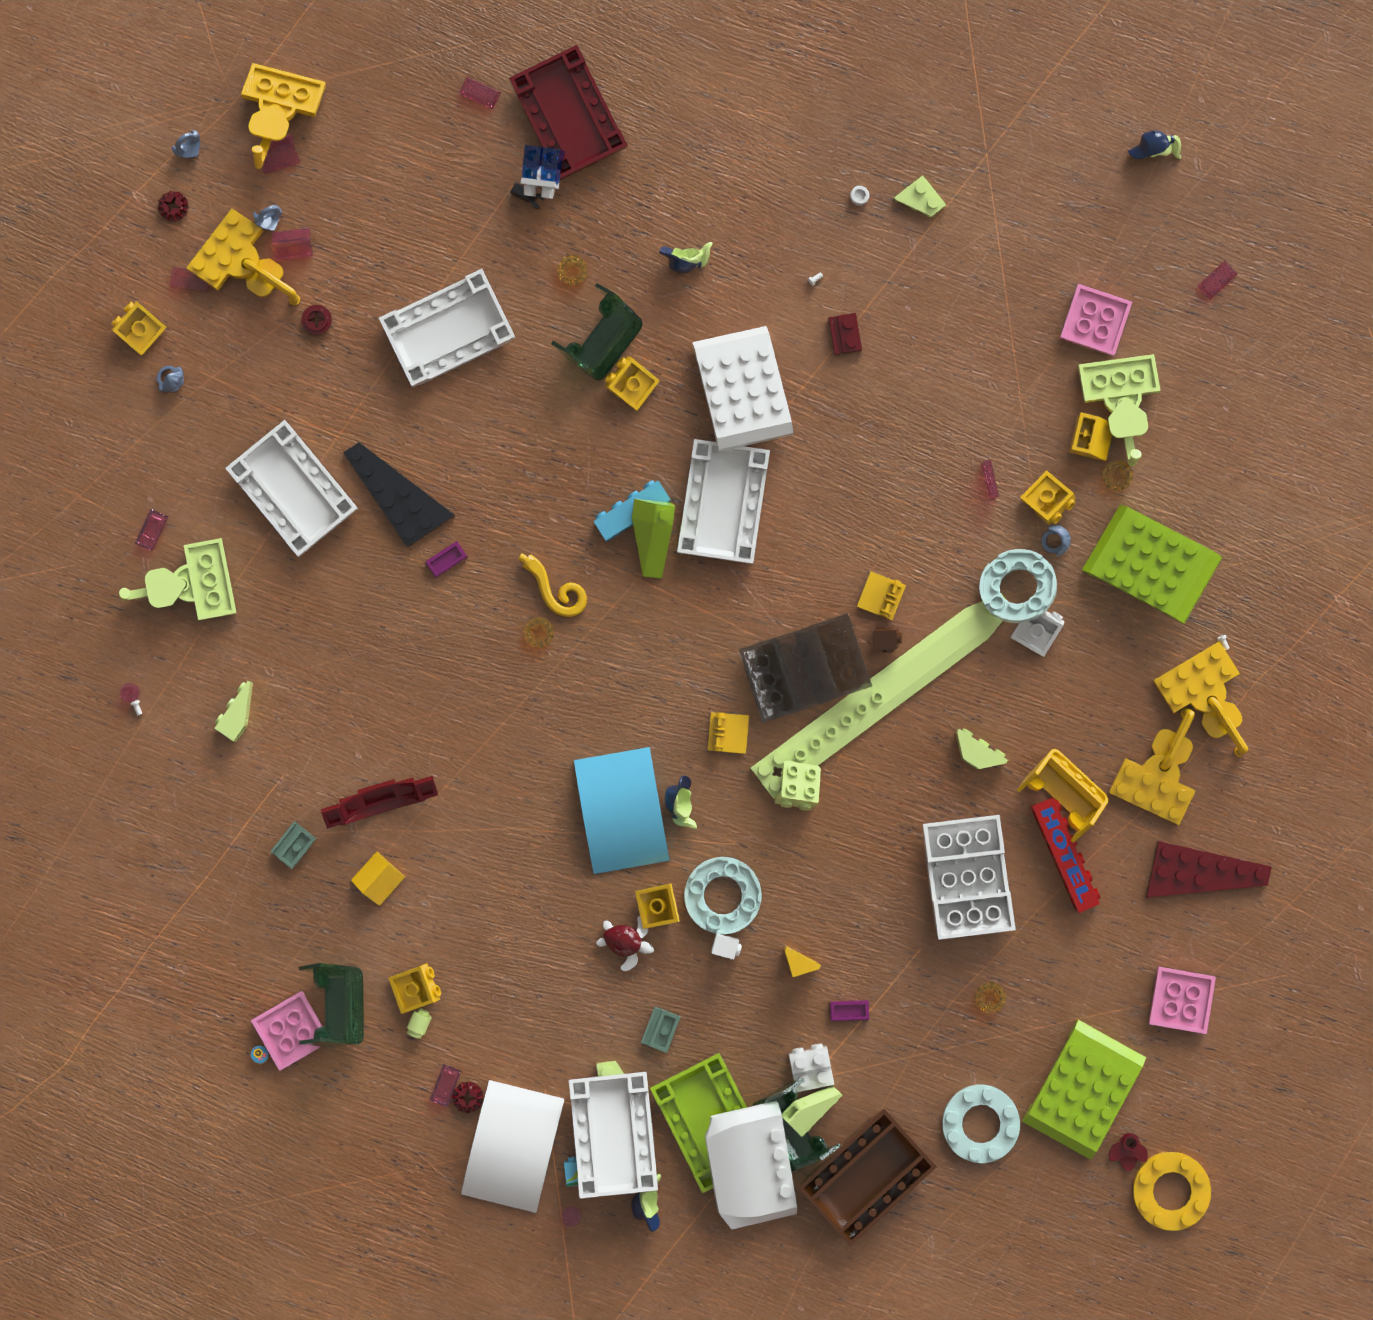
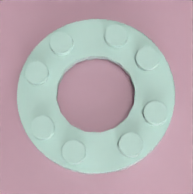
(1018, 560)
(739, 917)
(953, 1119)

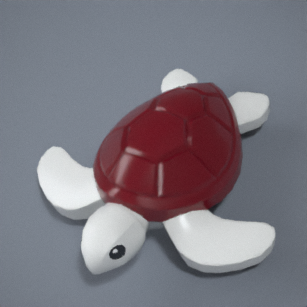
(625, 942)

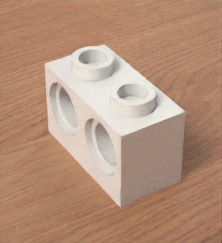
(726, 946)

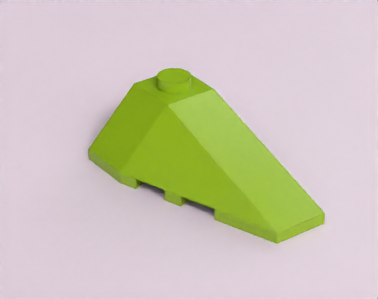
(652, 533)

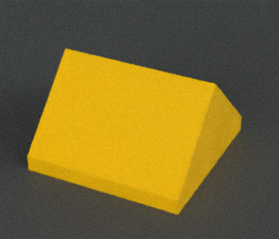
(377, 878)
(657, 906)
(799, 963)

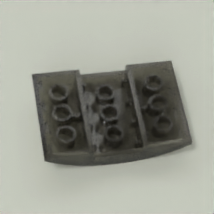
(805, 668)

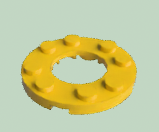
(1144, 1185)

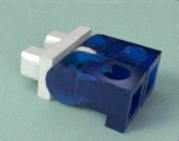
(542, 170)

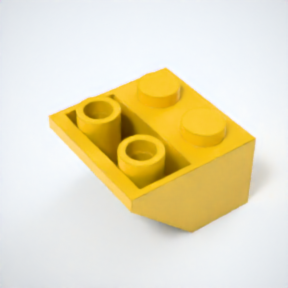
(1091, 437)

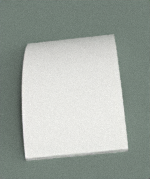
(968, 877)
(512, 1146)

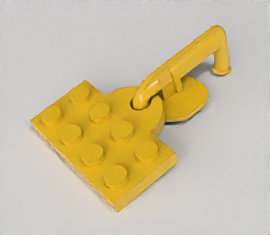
(279, 99)
(231, 250)
(1198, 680)
(1154, 788)

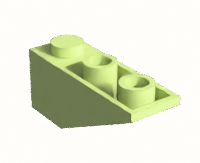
(236, 717)
(808, 1110)

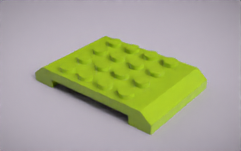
(1152, 563)
(1084, 1090)
(689, 1102)

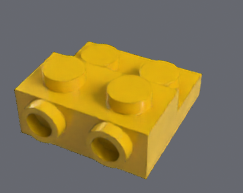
(137, 327)
(631, 382)
(1049, 498)
(415, 988)

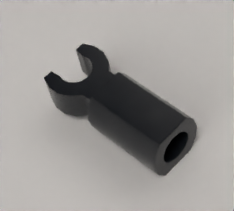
(518, 191)

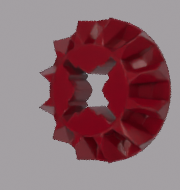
(176, 213)
(310, 313)
(474, 1091)

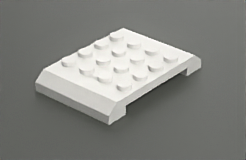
(447, 329)
(743, 388)
(291, 488)
(723, 502)
(613, 1135)

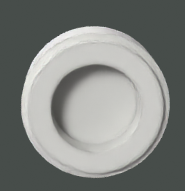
(859, 195)

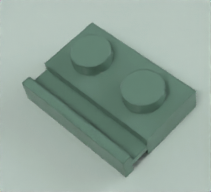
(293, 845)
(660, 1029)

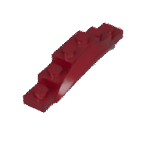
(379, 799)

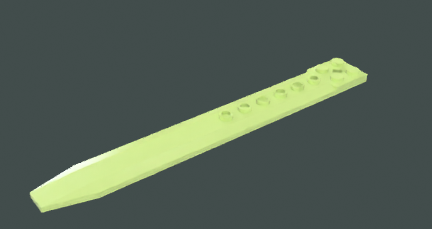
(888, 690)

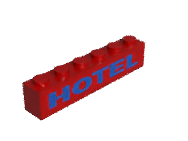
(1064, 854)

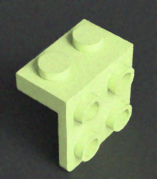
(799, 786)

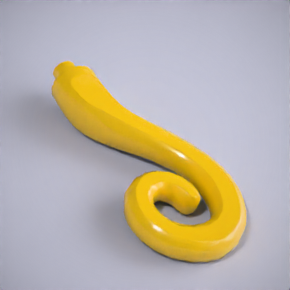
(535, 567)

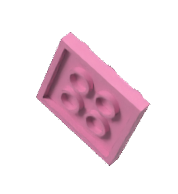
(1095, 320)
(1182, 1000)
(285, 1026)

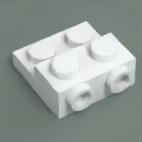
(1039, 633)
(812, 1066)

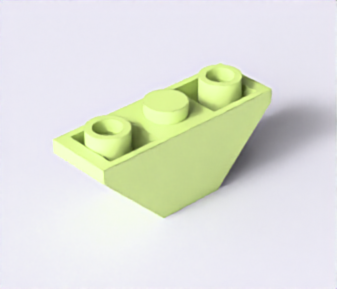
(977, 752)

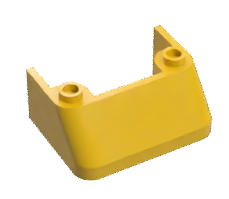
(1070, 787)

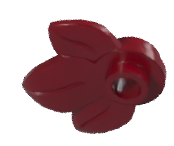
(1128, 1154)

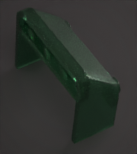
(607, 339)
(342, 1005)
(804, 1149)

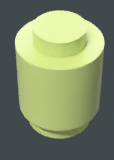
(418, 1023)

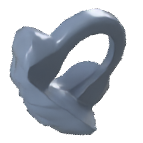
(189, 148)
(268, 217)
(172, 381)
(1065, 536)

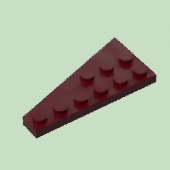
(1193, 871)

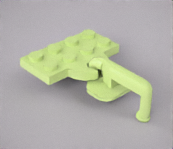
(1121, 388)
(205, 577)

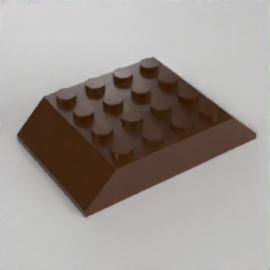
(866, 1176)

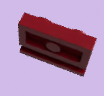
(845, 334)

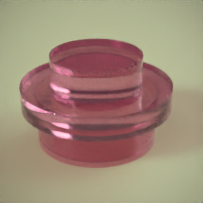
(129, 692)
(571, 1216)

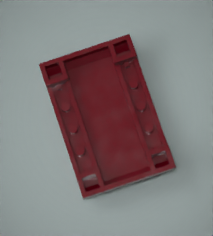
(568, 110)

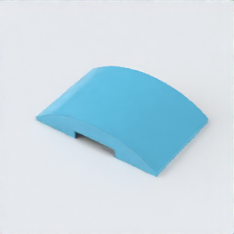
(621, 810)

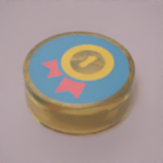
(259, 1054)

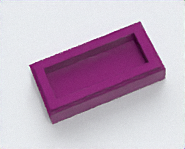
(446, 559)
(849, 1010)

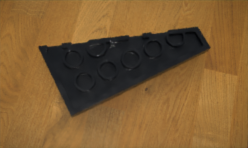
(403, 503)

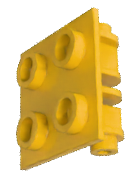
(881, 595)
(728, 732)

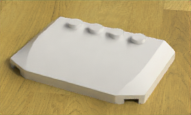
(750, 1165)

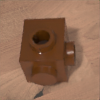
(887, 639)

